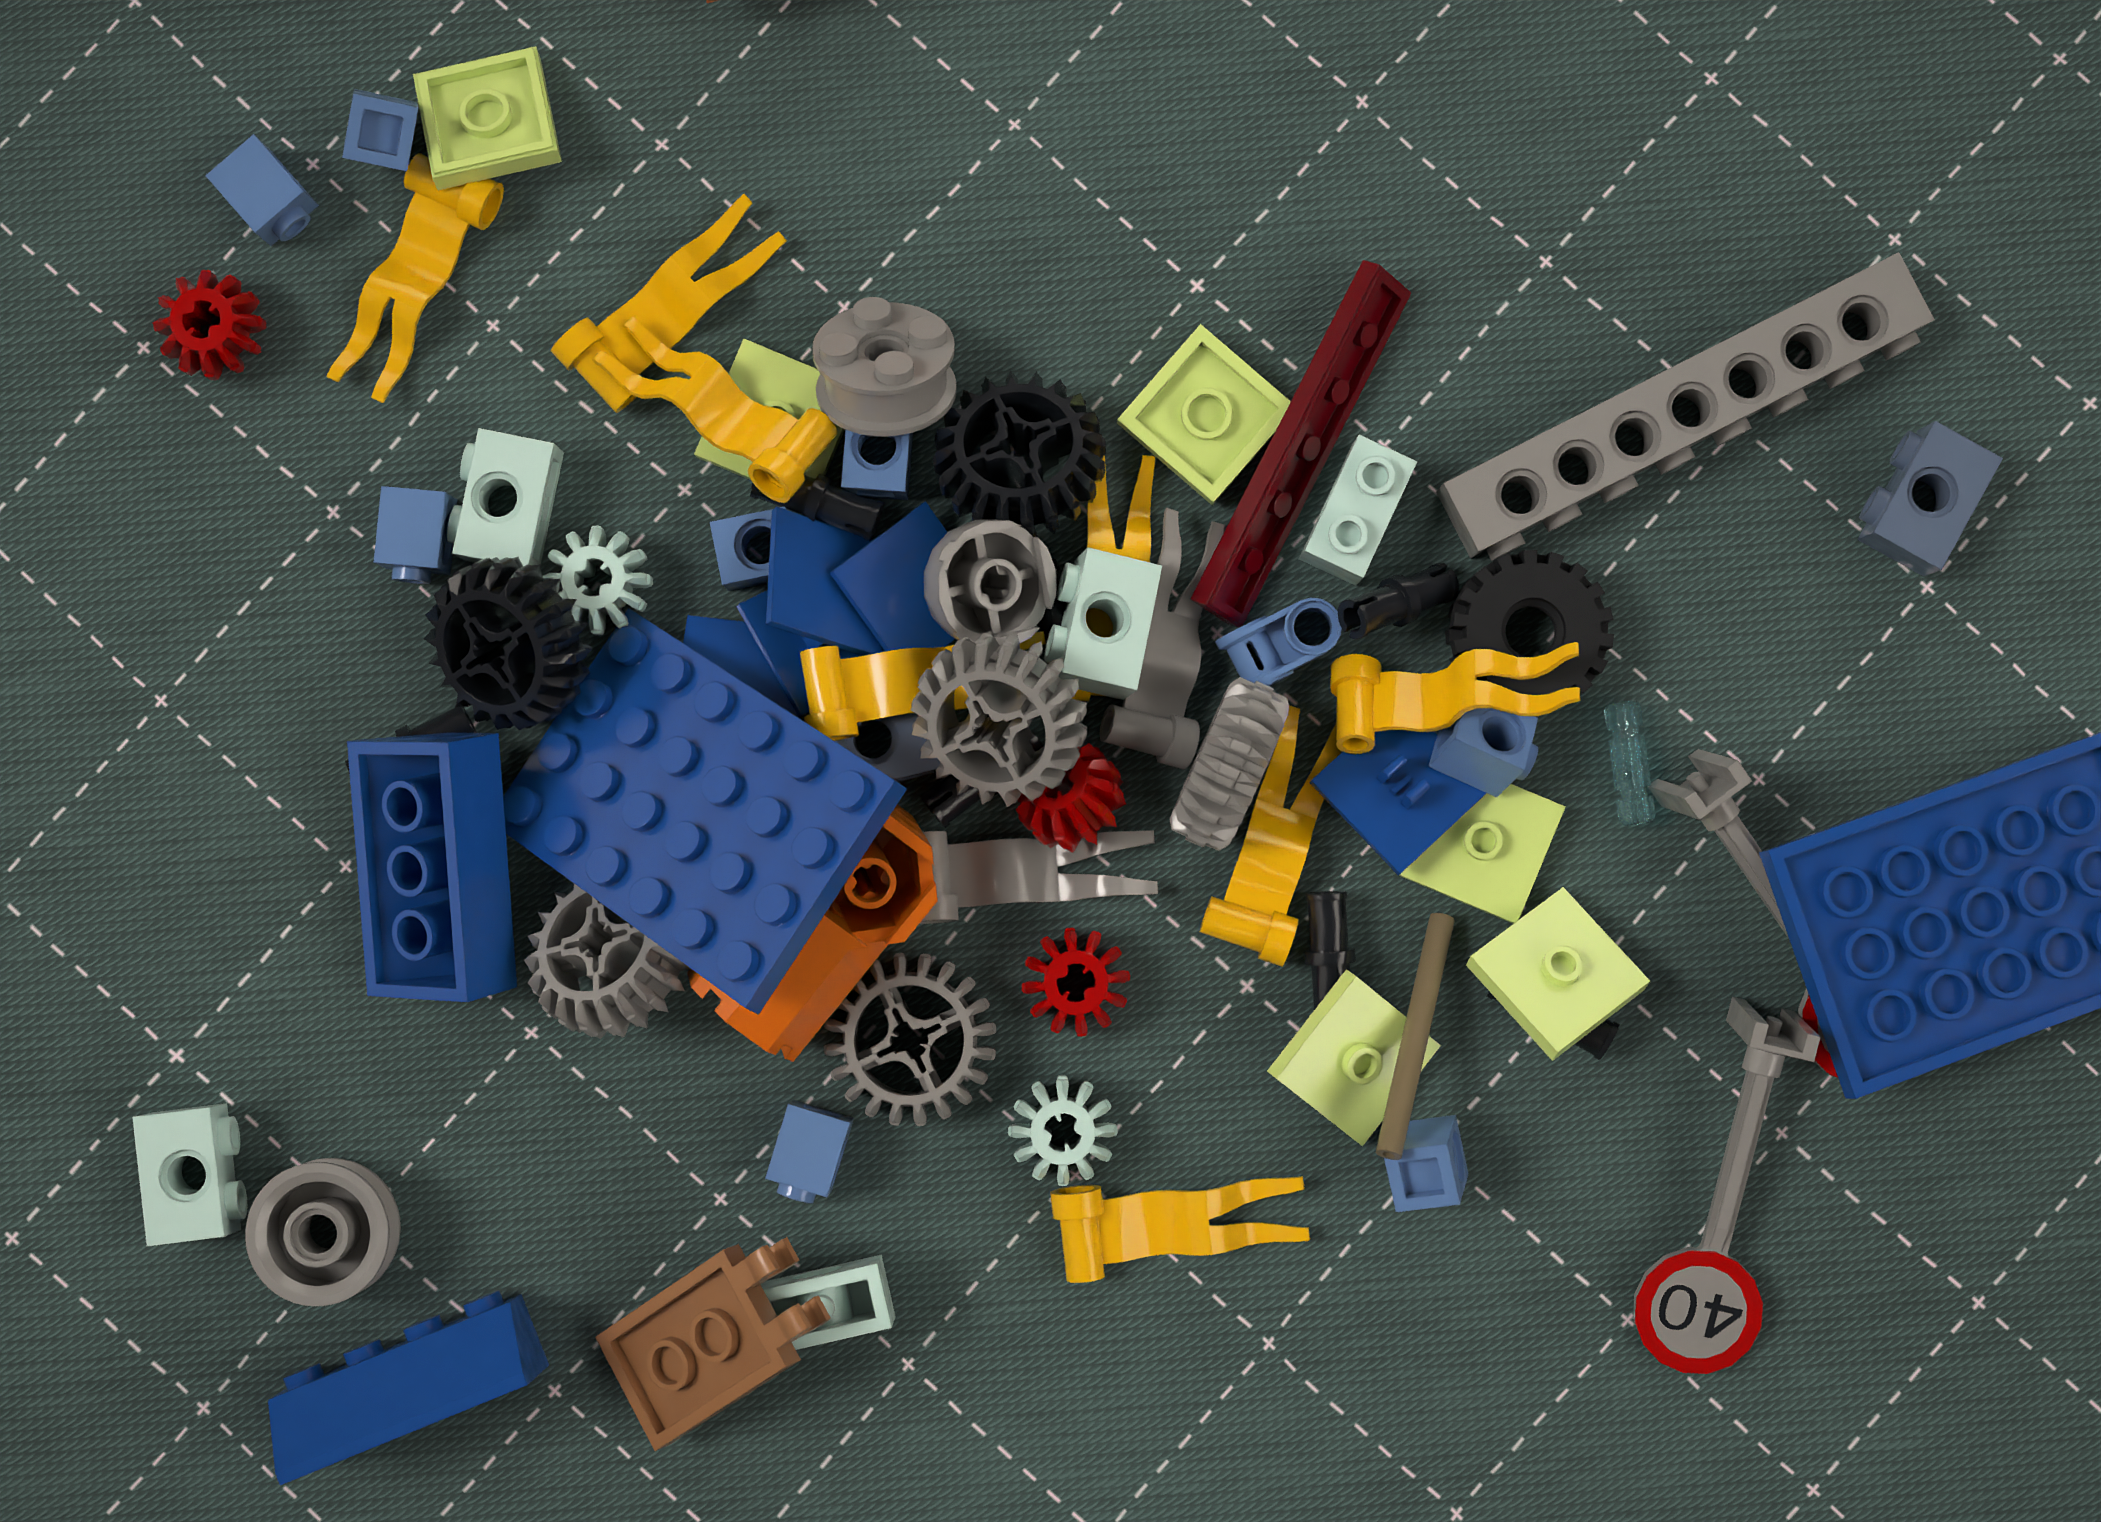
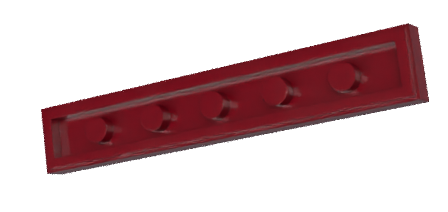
(1301, 444)

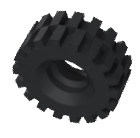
(1539, 583)

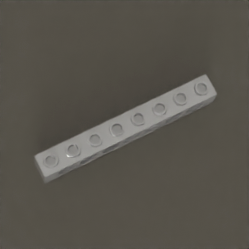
(1879, 294)

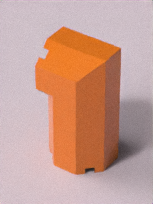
(874, 908)

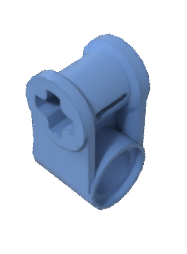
(1277, 644)

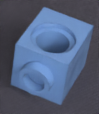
(380, 130)
(263, 191)
(877, 481)
(414, 533)
(730, 545)
(1486, 749)
(808, 1151)
(1430, 1167)

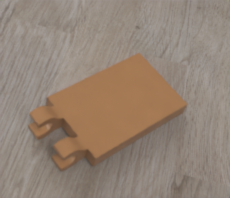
(707, 1341)

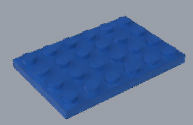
(697, 809)
(1950, 917)

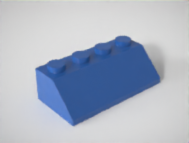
(432, 866)
(403, 1386)

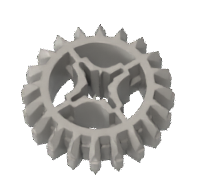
(1007, 687)
(1229, 764)
(625, 965)
(933, 1089)

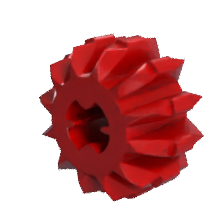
(194, 310)
(1077, 804)
(1092, 994)

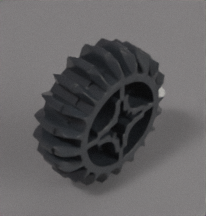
(1037, 424)
(483, 612)

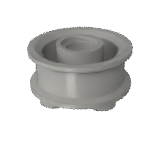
(884, 368)
(281, 1238)

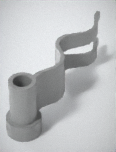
(1154, 714)
(1024, 872)

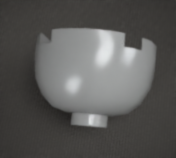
(989, 580)

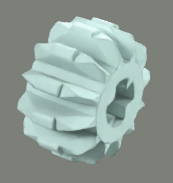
(615, 563)
(1083, 1125)

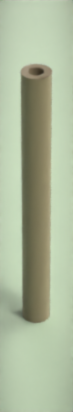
(1415, 1037)

